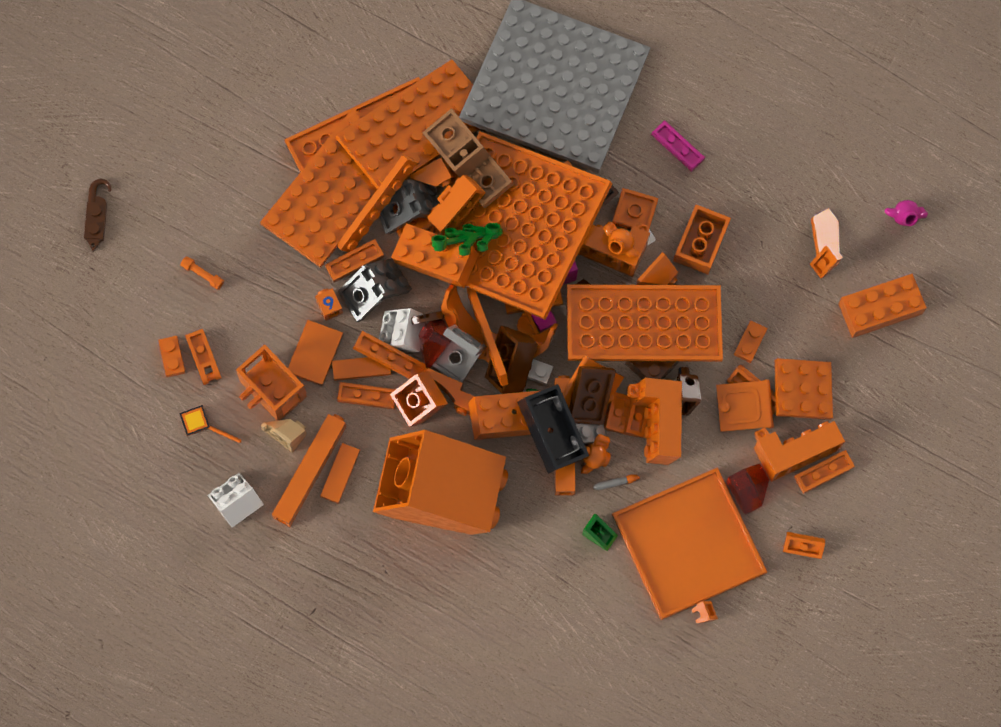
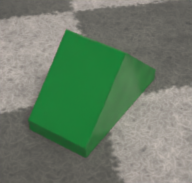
(599, 532)

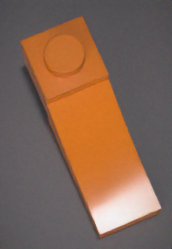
(454, 390)

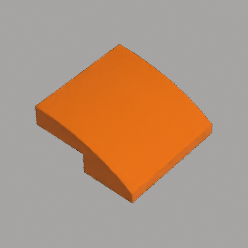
(625, 417)

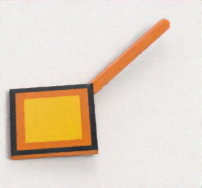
(196, 421)

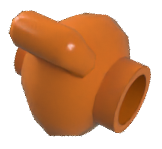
(620, 240)
(597, 454)

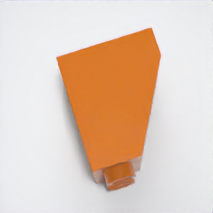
(441, 483)

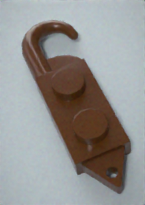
(96, 215)

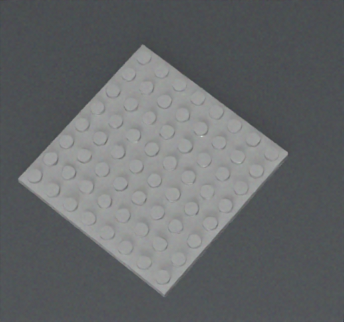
(555, 84)

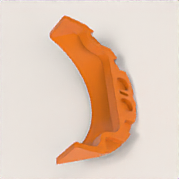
(457, 315)

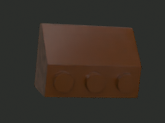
(517, 356)

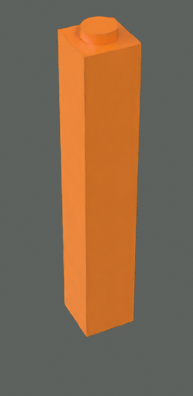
(309, 469)
(565, 476)

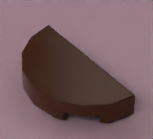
(427, 317)

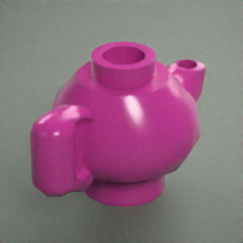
(906, 213)

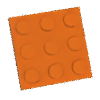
(803, 389)

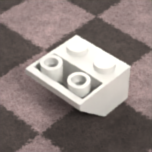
(399, 331)
(235, 499)

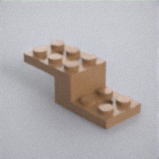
(467, 156)

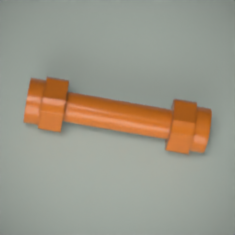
(189, 264)

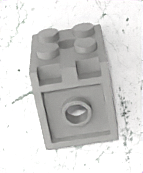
(466, 347)

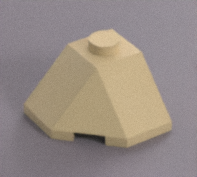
(285, 432)

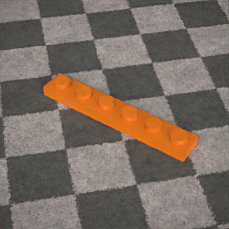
(376, 204)

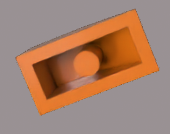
(435, 174)

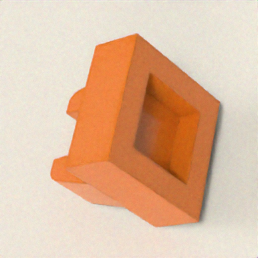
(706, 611)

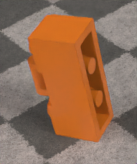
(455, 203)

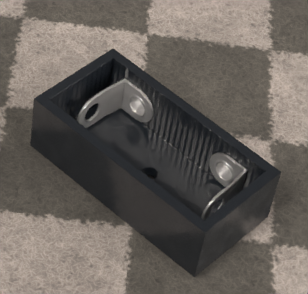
(550, 410)

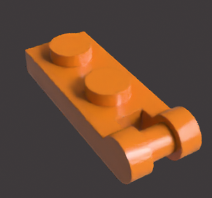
(203, 356)

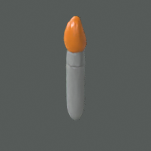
(616, 482)

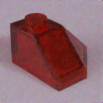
(433, 341)
(749, 487)

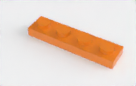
(388, 355)

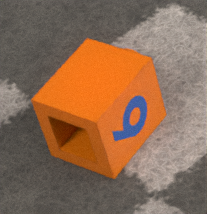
(328, 304)

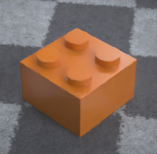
(419, 398)

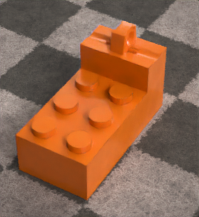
(596, 248)
(663, 417)
(797, 453)

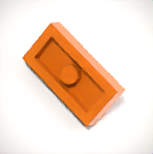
(750, 341)
(171, 356)
(804, 545)

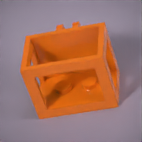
(270, 384)

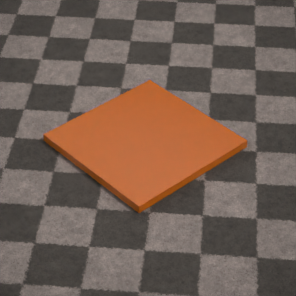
(689, 543)

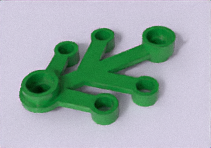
(467, 235)

